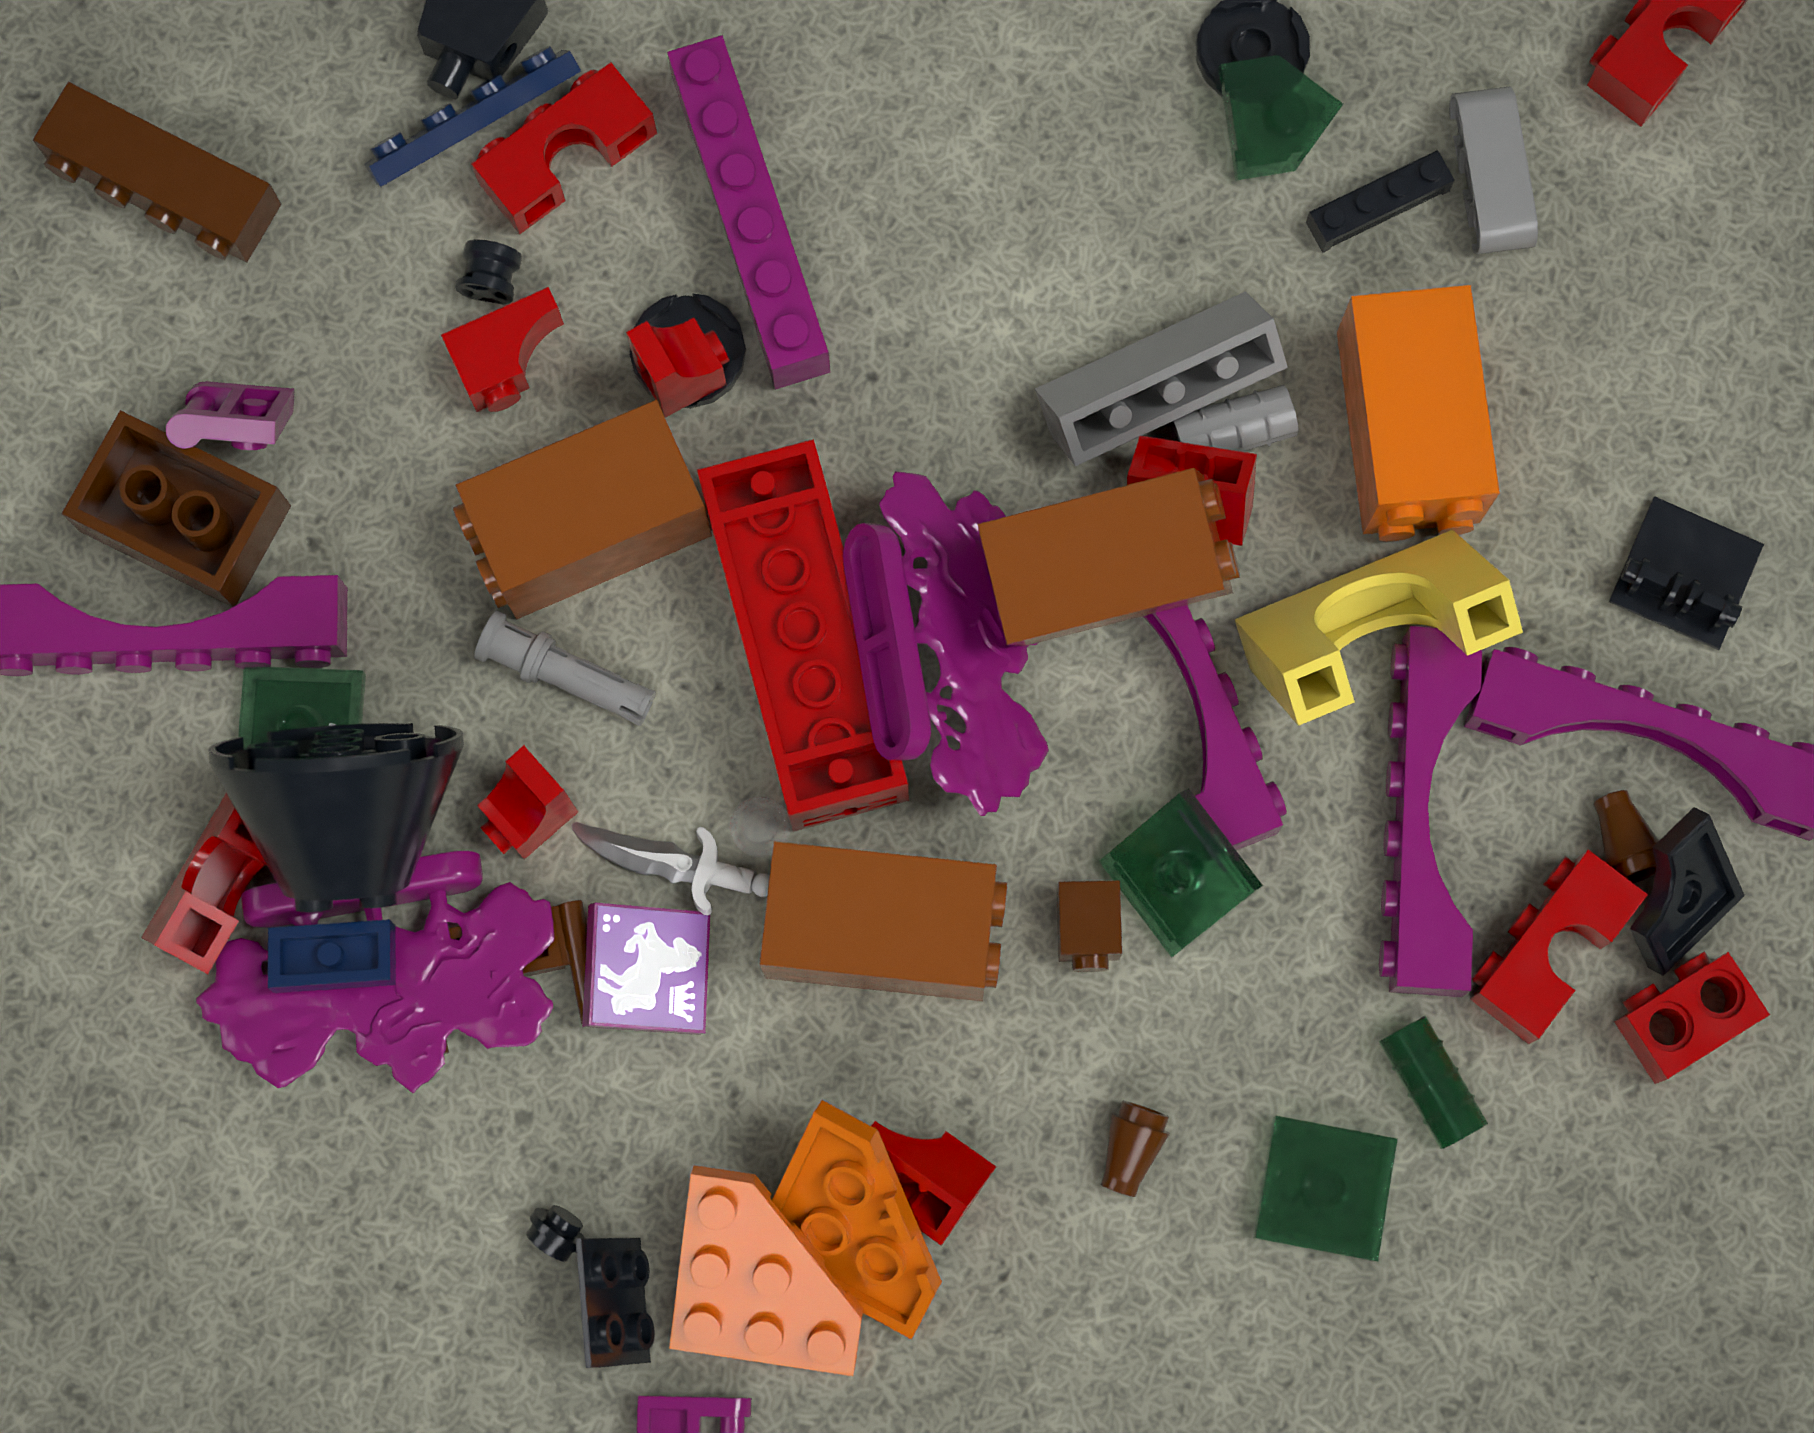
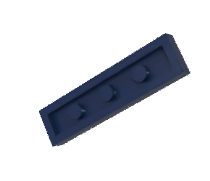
(492, 101)

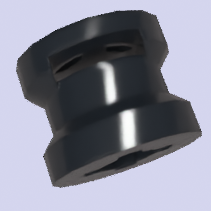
(489, 271)

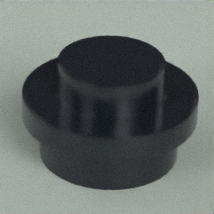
(555, 1232)

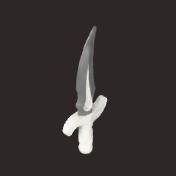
(673, 863)

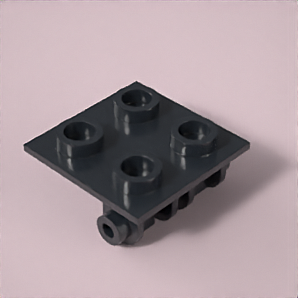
(1686, 573)
(614, 1301)

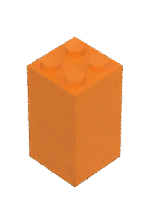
(1417, 411)

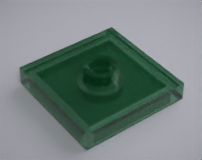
(298, 699)
(1180, 872)
(1325, 1188)

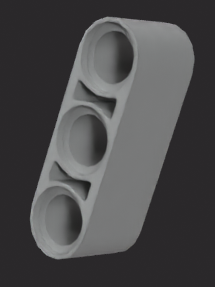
(1496, 170)

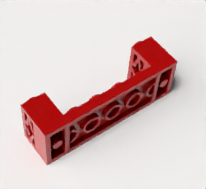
(799, 632)

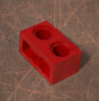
(1695, 1026)

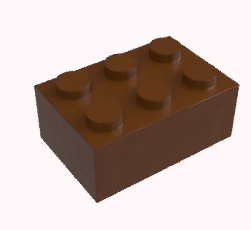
(177, 509)

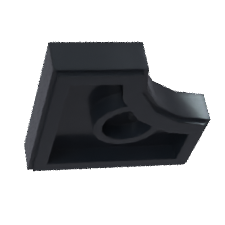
(1689, 893)

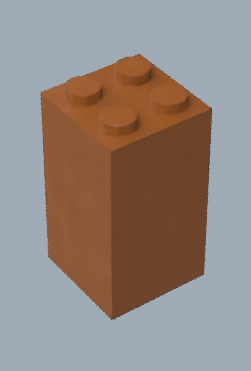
(581, 511)
(1108, 557)
(882, 921)

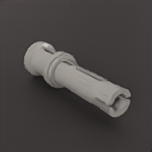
(540, 659)

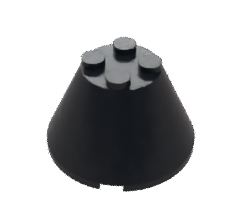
(339, 805)

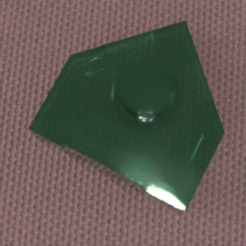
(1272, 115)

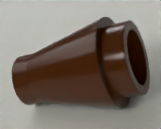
(1626, 836)
(1133, 1145)

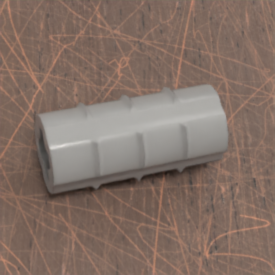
(1240, 422)

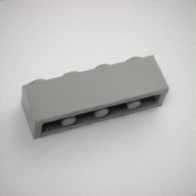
(1161, 378)

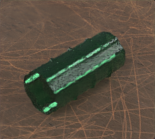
(1433, 1082)

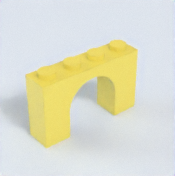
(1434, 584)

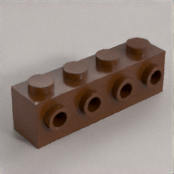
(156, 173)

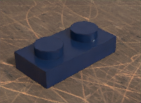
(331, 956)

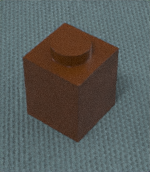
(1089, 924)

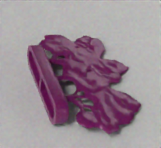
(958, 623)
(438, 988)

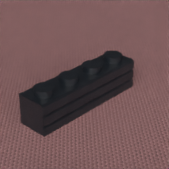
(1379, 200)

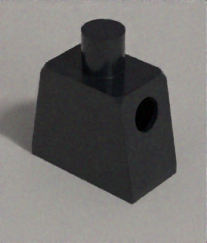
(475, 38)

